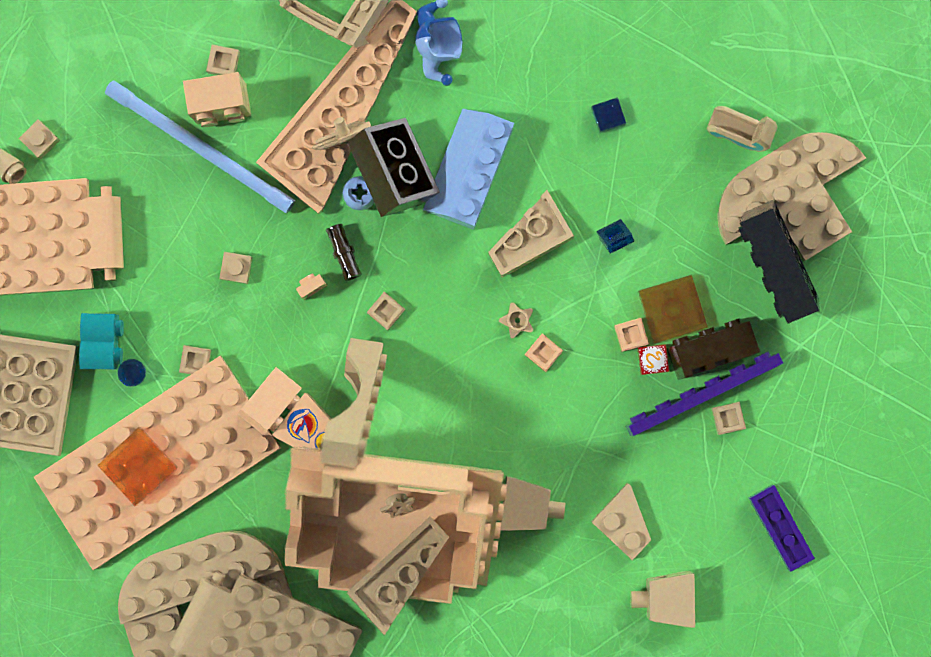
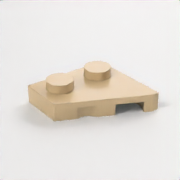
(624, 523)

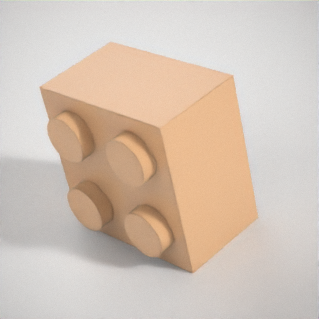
(217, 99)

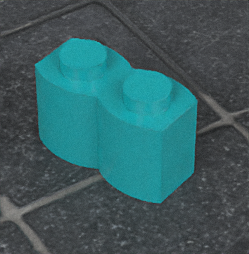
(100, 341)

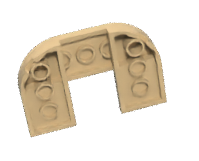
(170, 577)

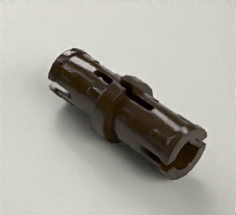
(343, 252)

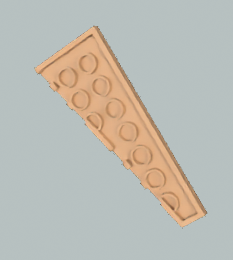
(344, 93)

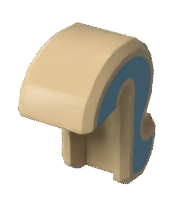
(742, 129)

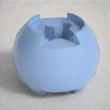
(351, 199)

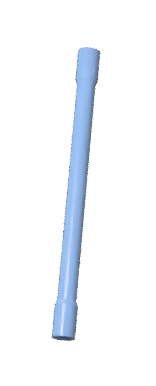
(129, 100)

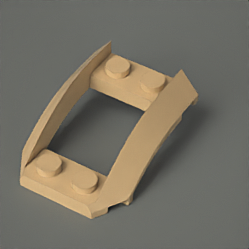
(353, 27)

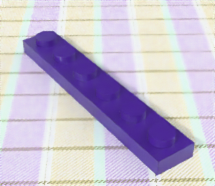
(713, 388)

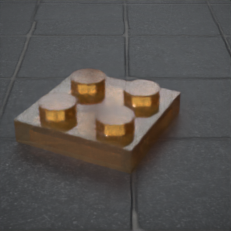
(672, 309)
(137, 466)

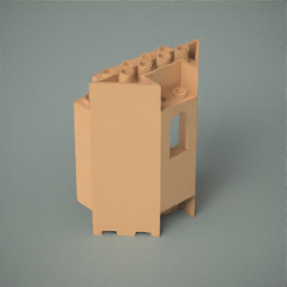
(345, 535)

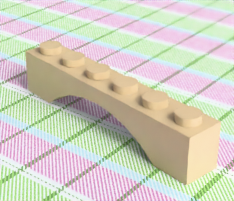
(345, 433)

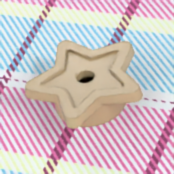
(523, 315)
(398, 504)

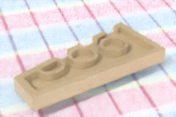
(393, 580)

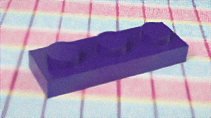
(781, 528)

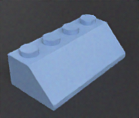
(469, 167)

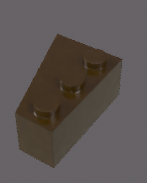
(713, 348)

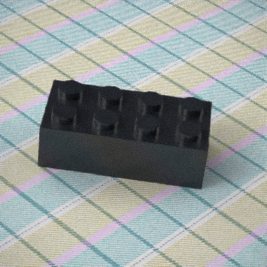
(780, 262)

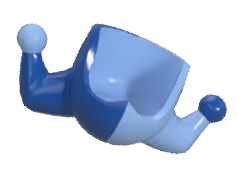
(437, 40)

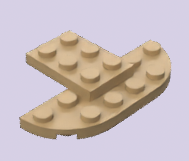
(795, 181)

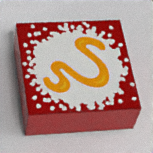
(653, 359)

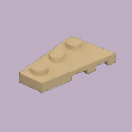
(532, 237)

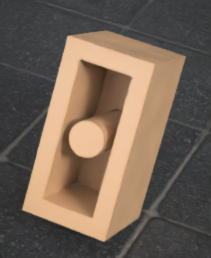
(270, 401)

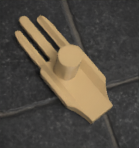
(342, 134)

